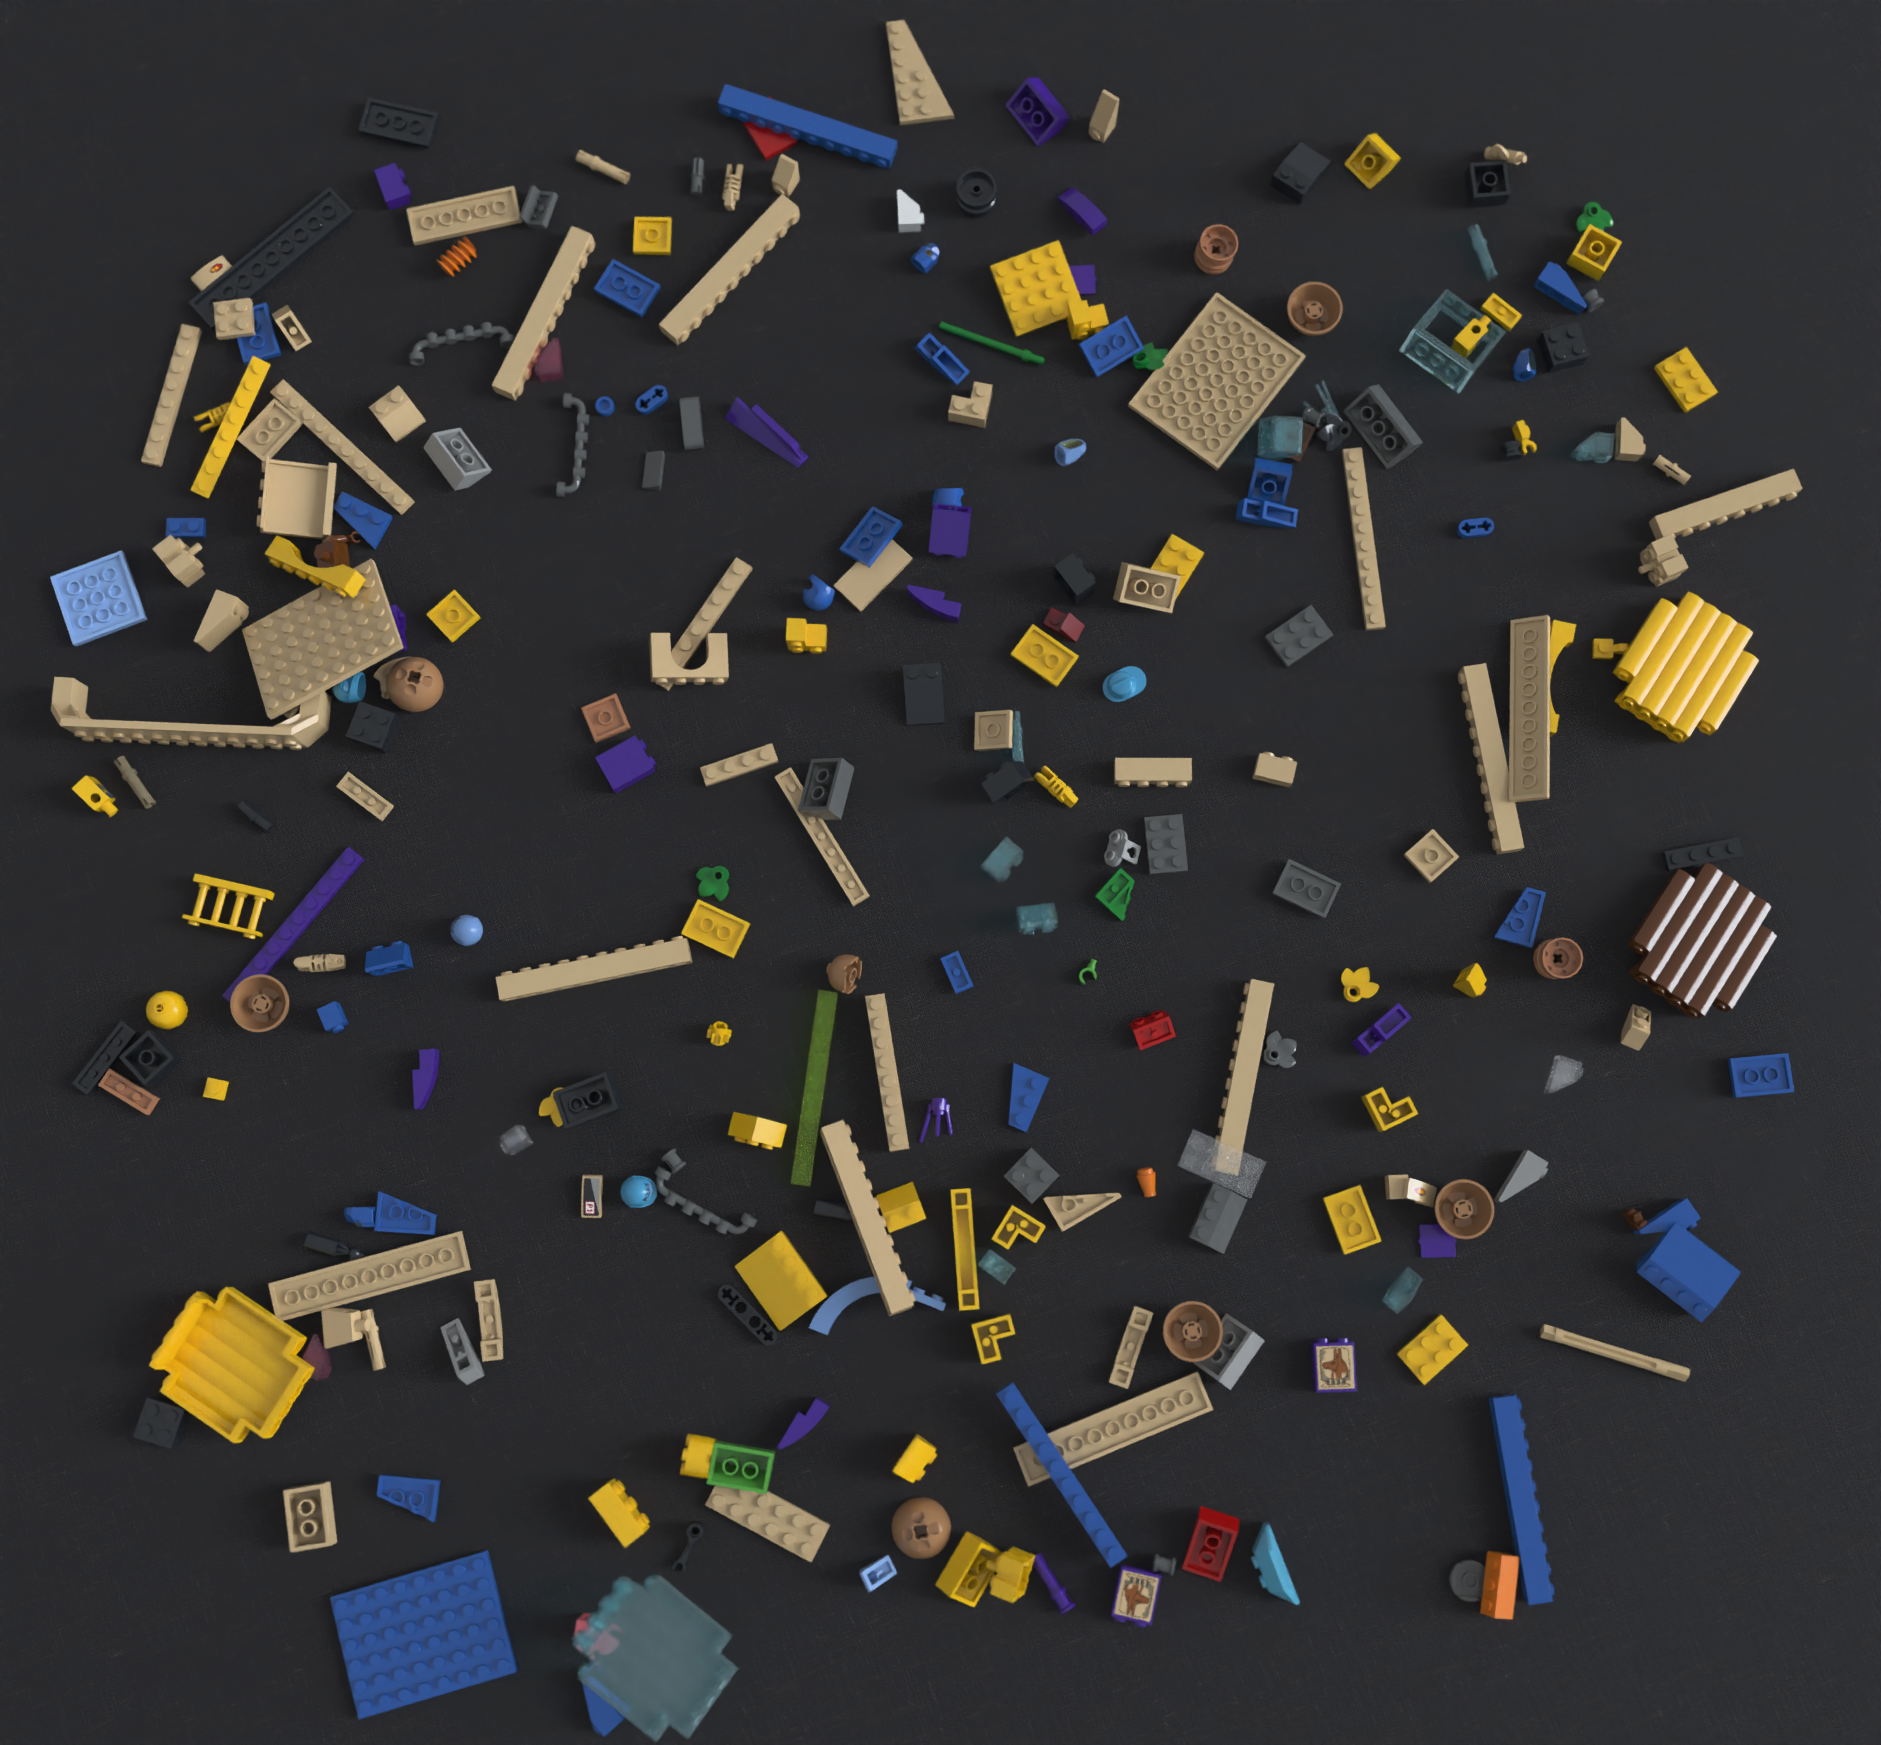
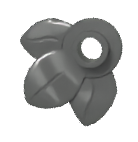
(1281, 1048)

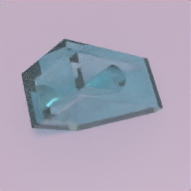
(1402, 1290)

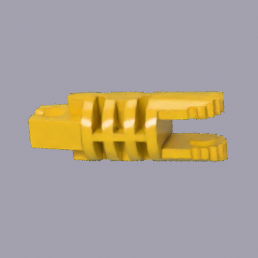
(216, 416)
(1056, 786)

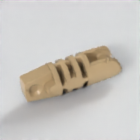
(732, 186)
(321, 962)

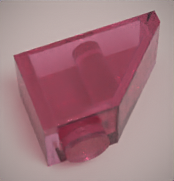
(549, 362)
(318, 1357)

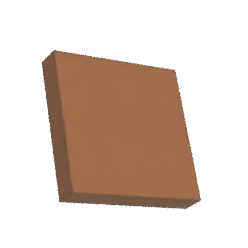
(605, 718)

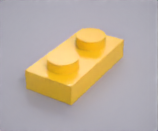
(1501, 312)

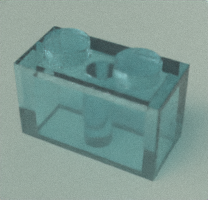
(1002, 860)

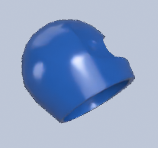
(948, 496)
(819, 596)

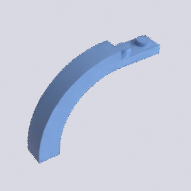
(843, 1297)

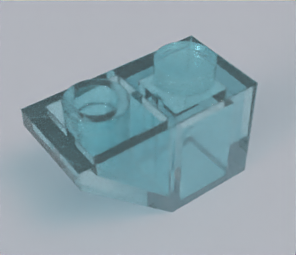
(1596, 447)

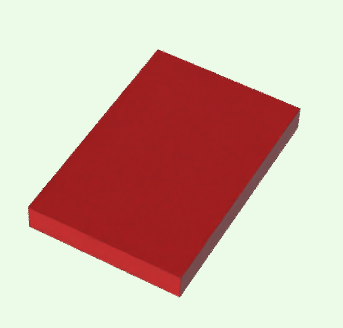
(768, 141)

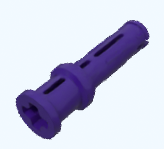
(1056, 1591)

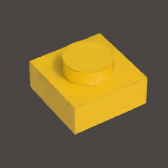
(215, 1089)

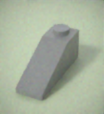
(1524, 1173)
(462, 1352)

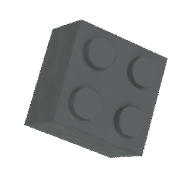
(1031, 1175)

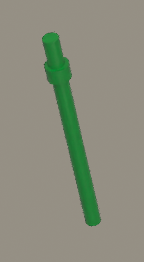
(1025, 355)

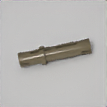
(135, 783)

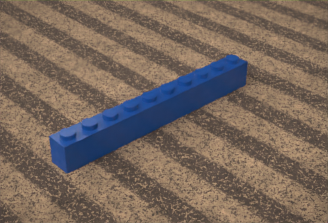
(807, 126)
(1061, 1474)
(1520, 1499)

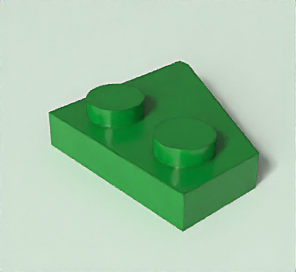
(1116, 893)

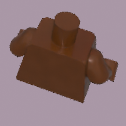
(334, 550)

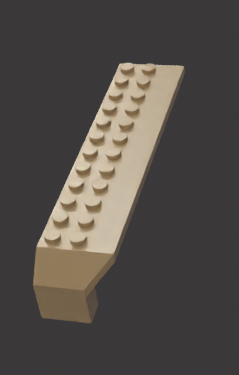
(299, 731)

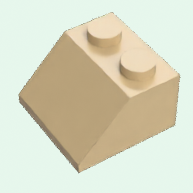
(397, 414)

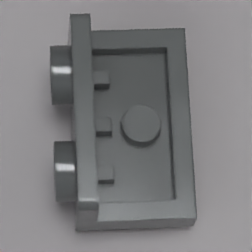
(538, 208)

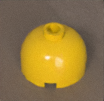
(166, 1010)

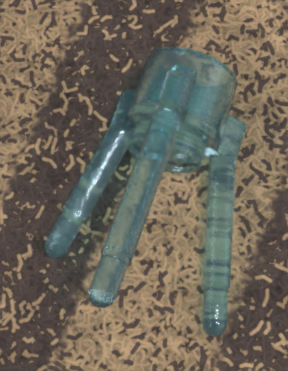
(1330, 407)

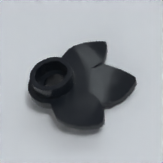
(1332, 431)

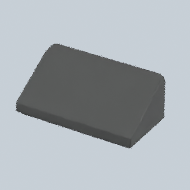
(653, 470)

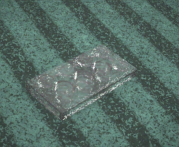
(1221, 1163)

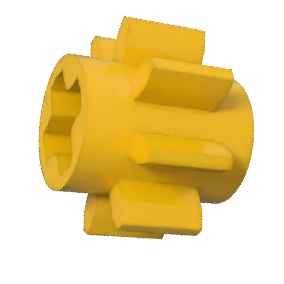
(719, 1033)

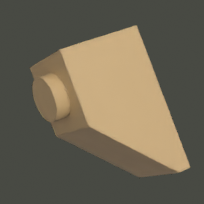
(785, 176)
(291, 327)
(1628, 442)

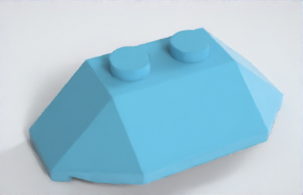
(1272, 1567)

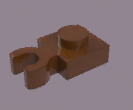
(1634, 1219)

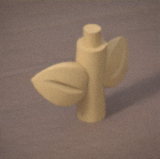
(1499, 153)

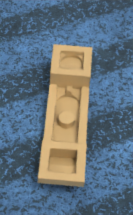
(490, 1320)
(1130, 1347)

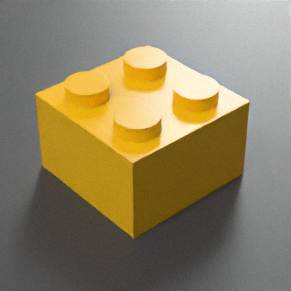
(1594, 252)

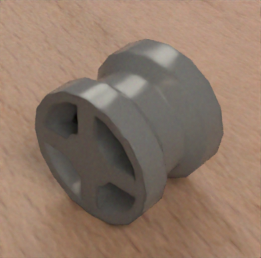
(1593, 300)

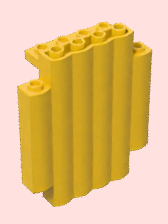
(1685, 667)
(232, 1364)

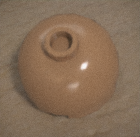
(843, 972)

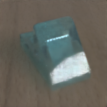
(997, 1266)

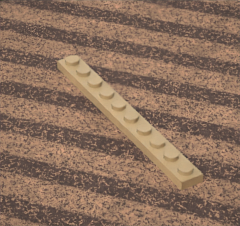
(342, 447)
(1363, 539)

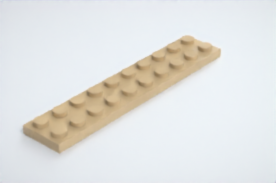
(1529, 709)
(369, 1276)
(1120, 1425)

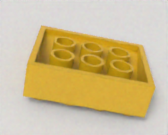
(781, 1280)

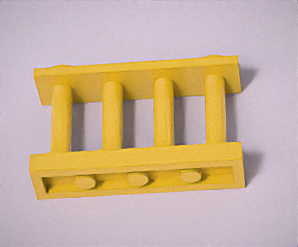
(223, 888)

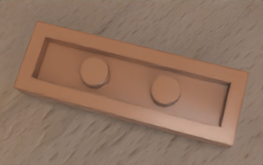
(129, 1091)

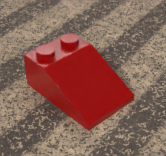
(1211, 1543)

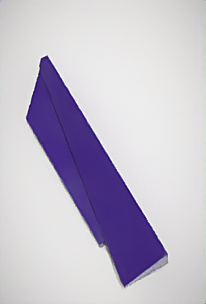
(766, 431)

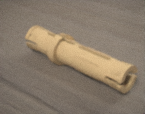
(596, 164)
(373, 1341)

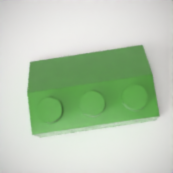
(741, 1467)

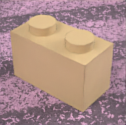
(1274, 769)

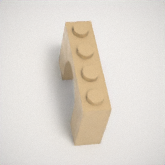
(665, 670)

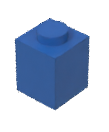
(332, 1017)

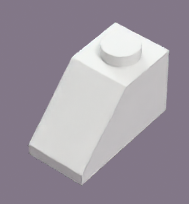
(908, 214)

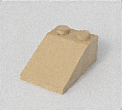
(1146, 587)
(221, 619)

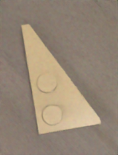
(1075, 1208)

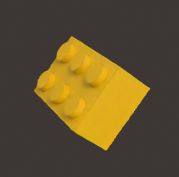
(620, 1512)

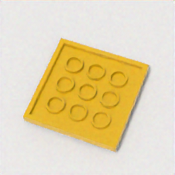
(1036, 287)

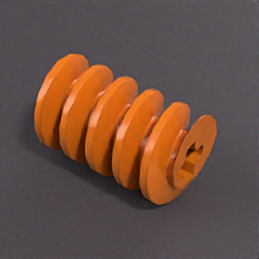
(457, 257)

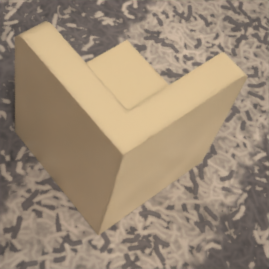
(1395, 1186)

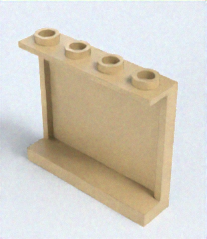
(297, 499)

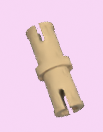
(1683, 477)

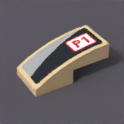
(591, 1196)

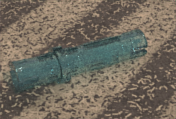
(1479, 244)
(1017, 747)

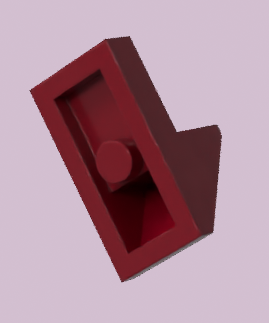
(1064, 624)

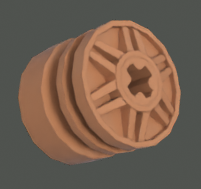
(1216, 249)
(1568, 958)

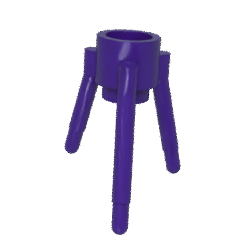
(938, 1106)

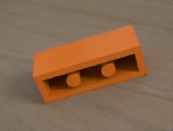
(1500, 1585)

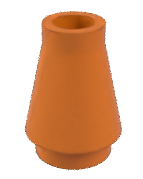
(1146, 1178)

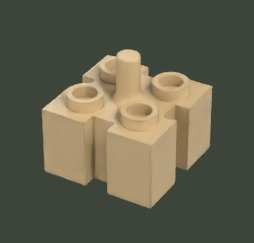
(180, 559)
(1662, 561)

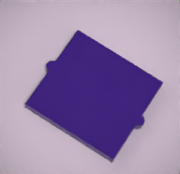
(1084, 278)
(1435, 1242)

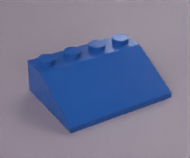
(1687, 1271)

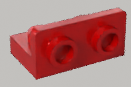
(1152, 1029)

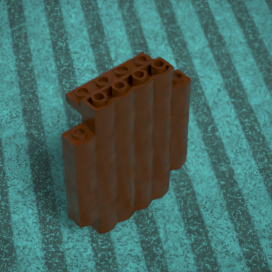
(1701, 941)

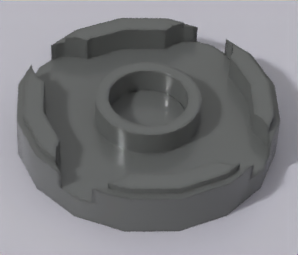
(1467, 1580)

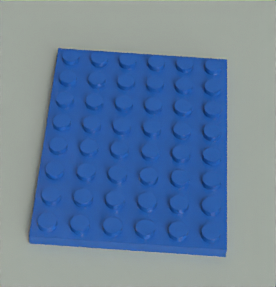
(423, 1634)

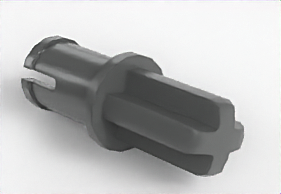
(697, 177)

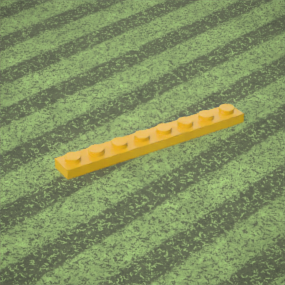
(230, 427)

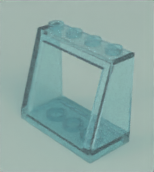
(1436, 355)

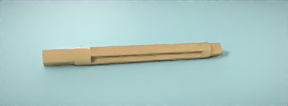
(1613, 1352)

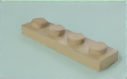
(739, 764)

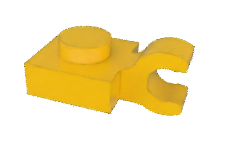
(1522, 435)
(1605, 649)

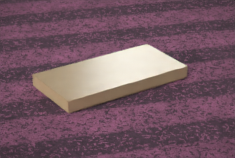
(863, 583)

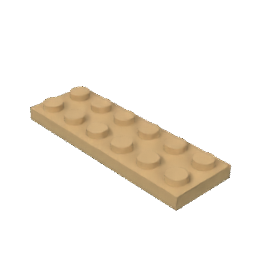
(464, 215)
(772, 1519)

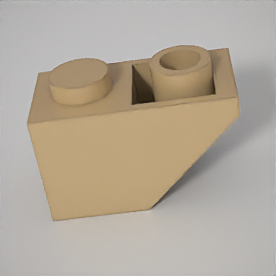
(1636, 1027)

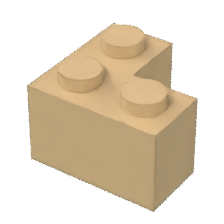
(972, 410)

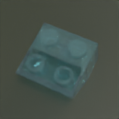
(1280, 437)
(1036, 917)

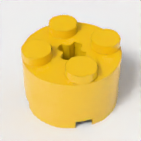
(697, 1456)

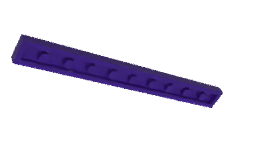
(300, 917)

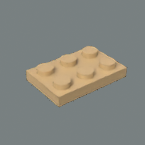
(270, 430)

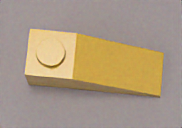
(1471, 981)

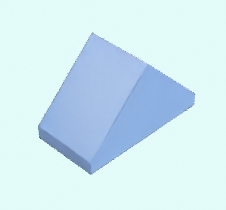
(877, 1572)

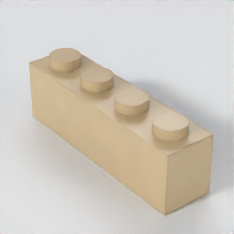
(1152, 771)

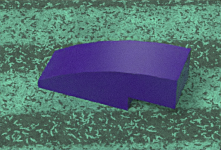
(1083, 210)
(935, 603)
(1381, 1030)
(425, 1077)
(804, 1422)

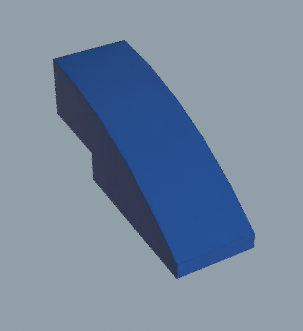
(941, 359)
(1266, 513)

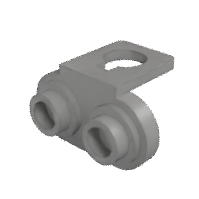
(1118, 849)

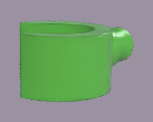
(1091, 967)

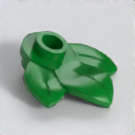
(1599, 219)
(1150, 357)
(711, 884)

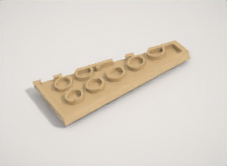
(915, 86)

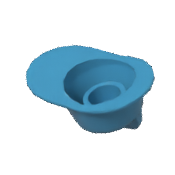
(1124, 684)

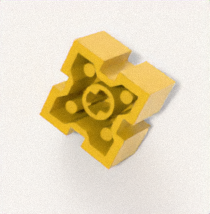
(1012, 1574)

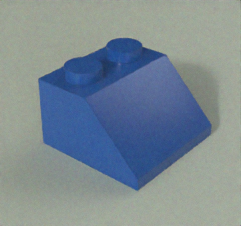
(1269, 481)
(388, 959)

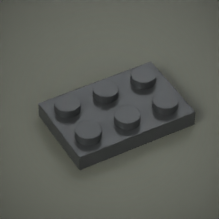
(1298, 636)
(1165, 844)
(1306, 888)

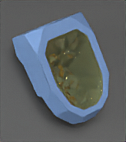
(1069, 451)

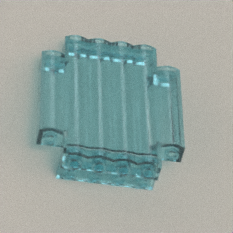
(654, 1656)

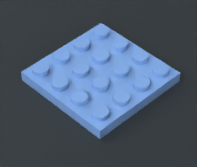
(98, 598)

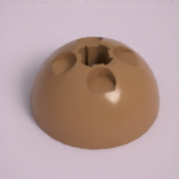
(1314, 300)
(419, 692)
(249, 1003)
(1473, 1215)
(1201, 1338)
(928, 1519)

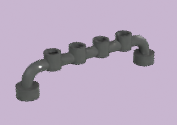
(468, 334)
(580, 454)
(705, 1215)

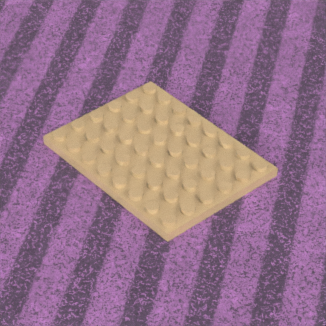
(1217, 381)
(320, 642)

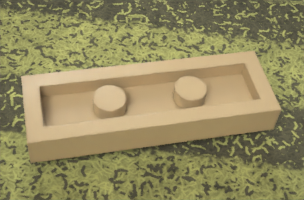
(365, 796)

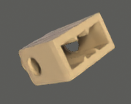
(342, 1326)

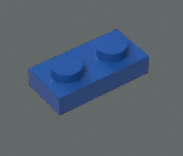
(186, 527)
(956, 972)

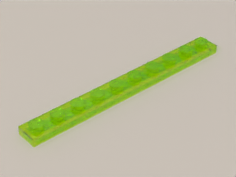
(814, 1088)

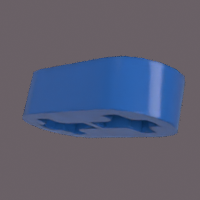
(650, 398)
(1475, 532)

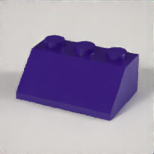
(1037, 110)

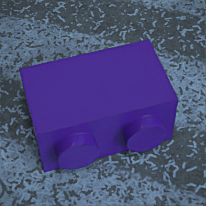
(392, 186)

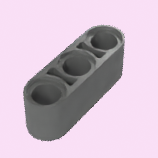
(691, 423)

